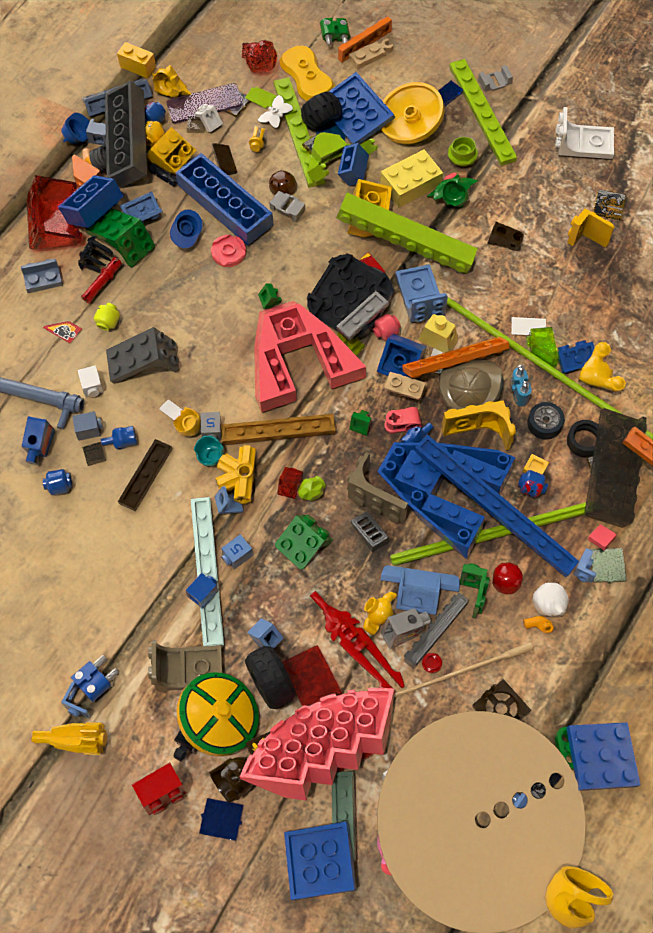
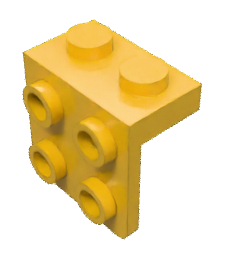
(592, 227)

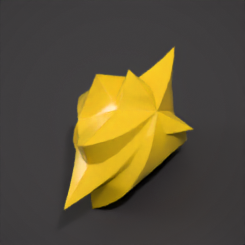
(168, 83)

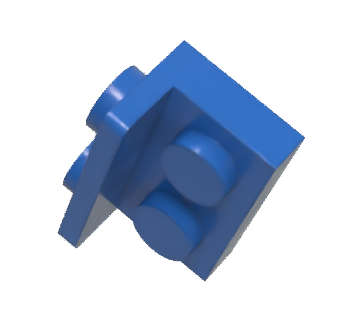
(574, 357)

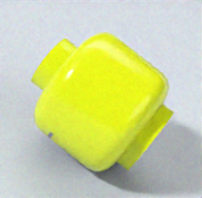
(106, 316)

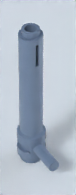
(62, 400)

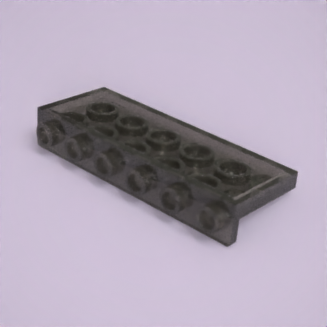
(614, 470)

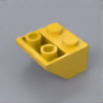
(171, 151)

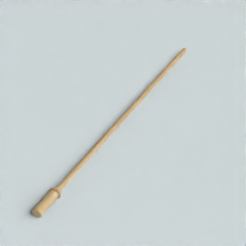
(508, 654)

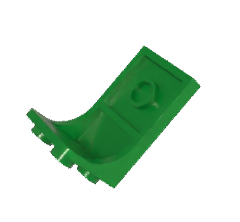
(125, 234)

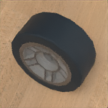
(545, 412)

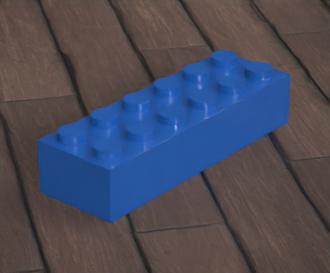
(224, 199)

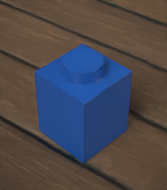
(202, 590)

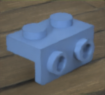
(142, 207)

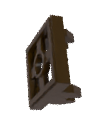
(502, 687)

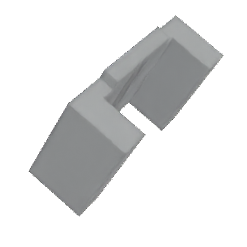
(504, 78)
(295, 209)

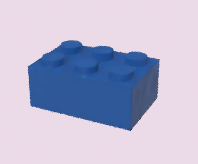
(90, 201)

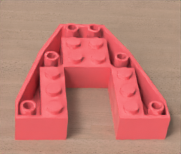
(288, 329)

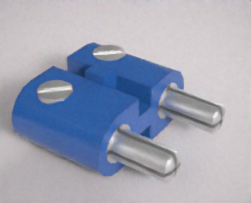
(92, 681)

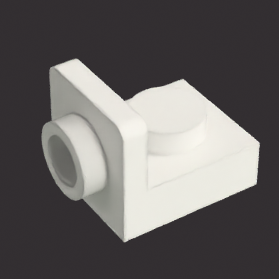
(209, 117)

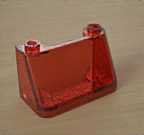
(45, 222)

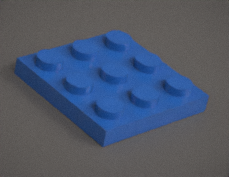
(603, 756)
(320, 861)

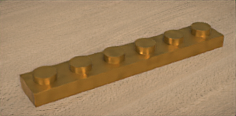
(277, 429)

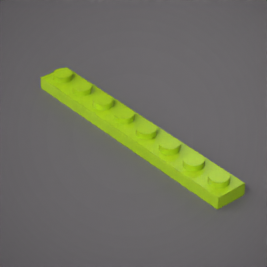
(483, 112)
(296, 127)

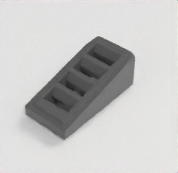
(372, 545)

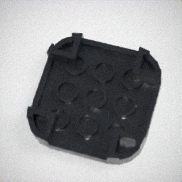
(343, 288)

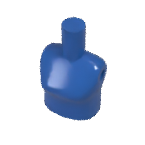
(417, 433)
(121, 438)

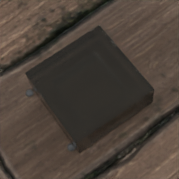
(195, 125)
(94, 453)

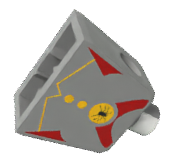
(403, 627)

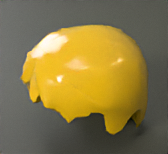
(188, 422)

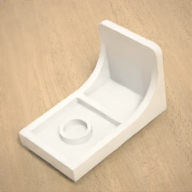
(583, 140)

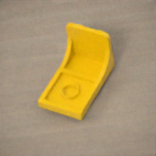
(488, 416)

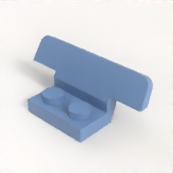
(418, 587)

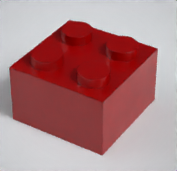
(159, 789)

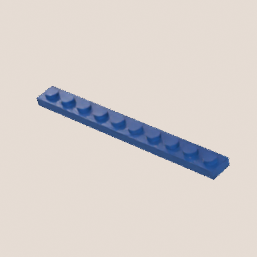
(496, 505)

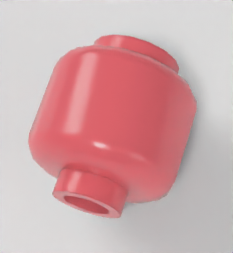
(386, 326)

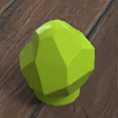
(311, 488)

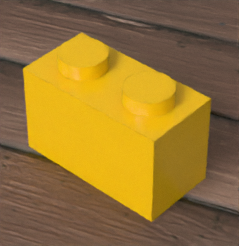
(136, 60)

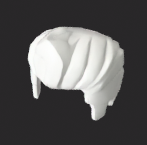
(550, 600)

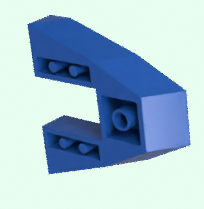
(418, 482)

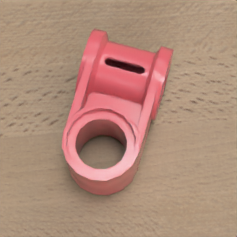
(402, 420)

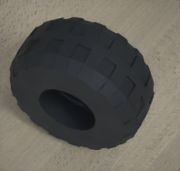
(270, 677)

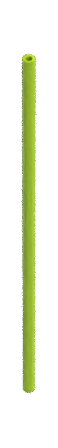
(533, 358)

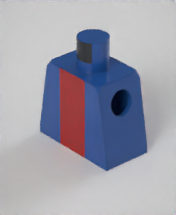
(37, 438)

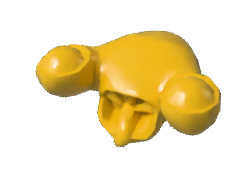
(598, 373)

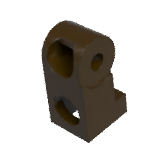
(506, 236)

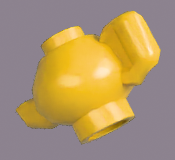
(377, 612)

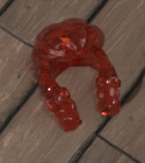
(259, 56)

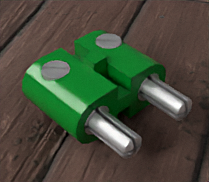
(334, 30)

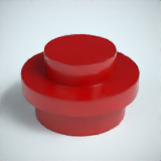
(432, 663)

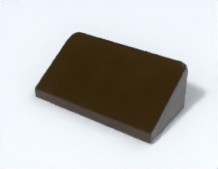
(224, 158)

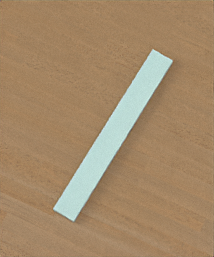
(206, 564)

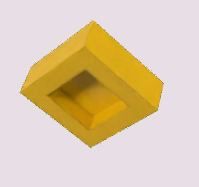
(536, 464)

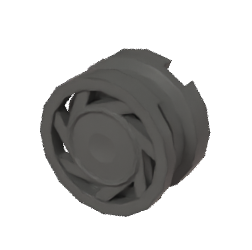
(98, 158)

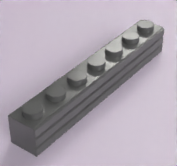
(435, 630)

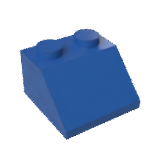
(399, 352)

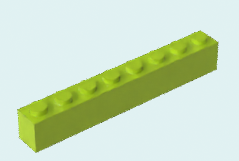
(406, 233)

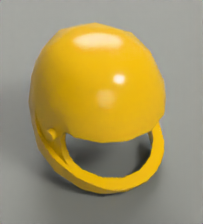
(569, 896)

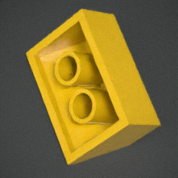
(374, 193)

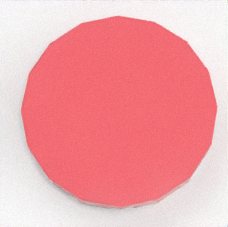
(228, 250)

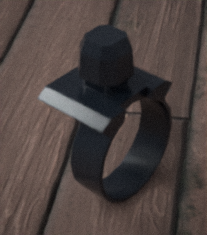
(181, 753)

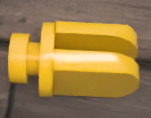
(256, 143)

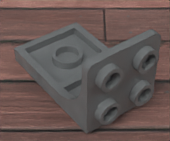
(140, 353)

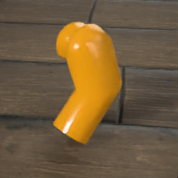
(539, 622)

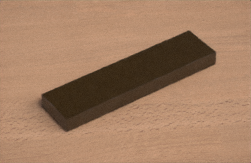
(145, 475)

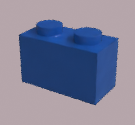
(353, 164)

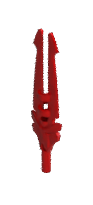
(341, 624)

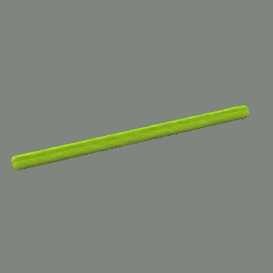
(487, 534)

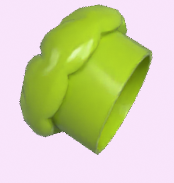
(463, 151)

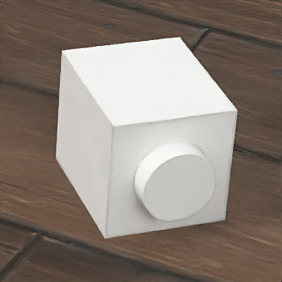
(90, 381)

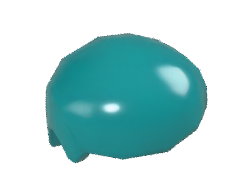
(208, 450)

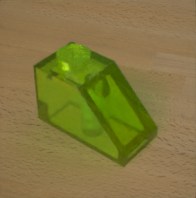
(543, 345)

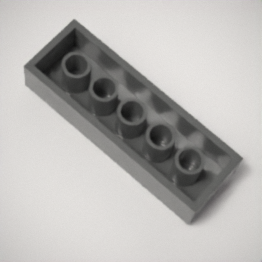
(125, 134)

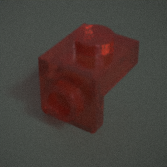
(289, 482)

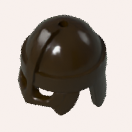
(228, 781)

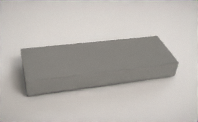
(362, 315)

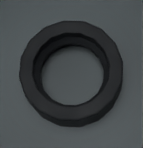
(576, 448)

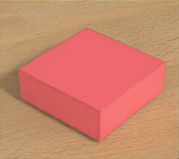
(602, 537)

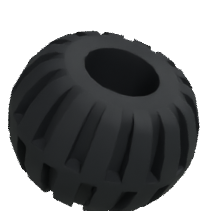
(321, 111)

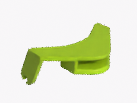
(328, 147)

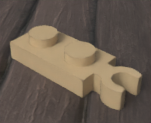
(370, 53)

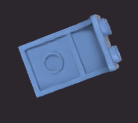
(420, 293)

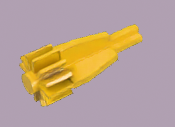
(75, 737)

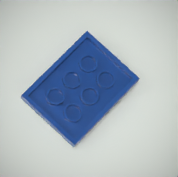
(361, 109)

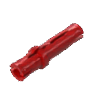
(106, 274)

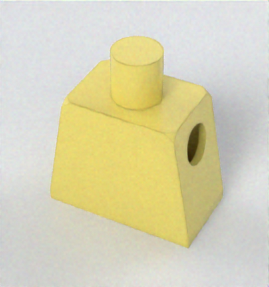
(439, 333)

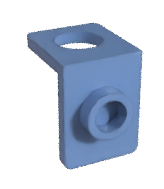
(226, 503)
(73, 709)

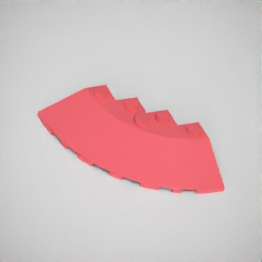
(319, 740)

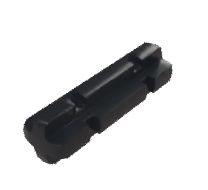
(163, 174)

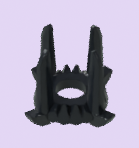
(89, 250)

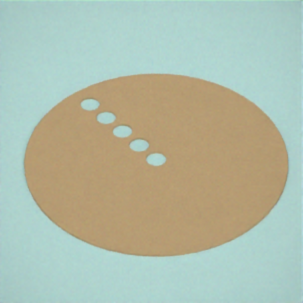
(429, 833)

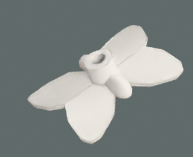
(275, 112)

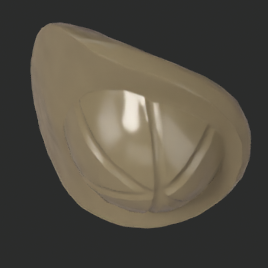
(470, 383)

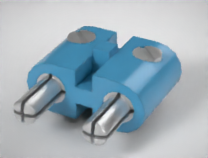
(520, 386)

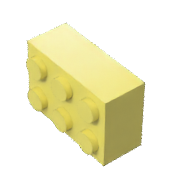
(411, 178)

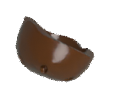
(280, 179)

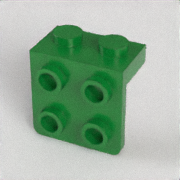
(302, 540)
(476, 578)

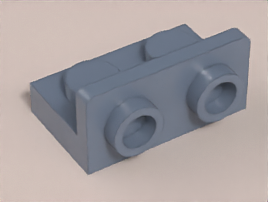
(41, 275)

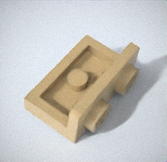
(405, 386)

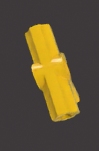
(234, 469)

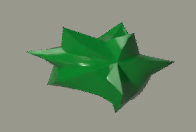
(453, 190)

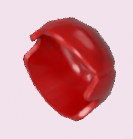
(507, 578)

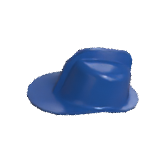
(75, 128)
(186, 228)

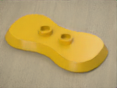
(303, 67)

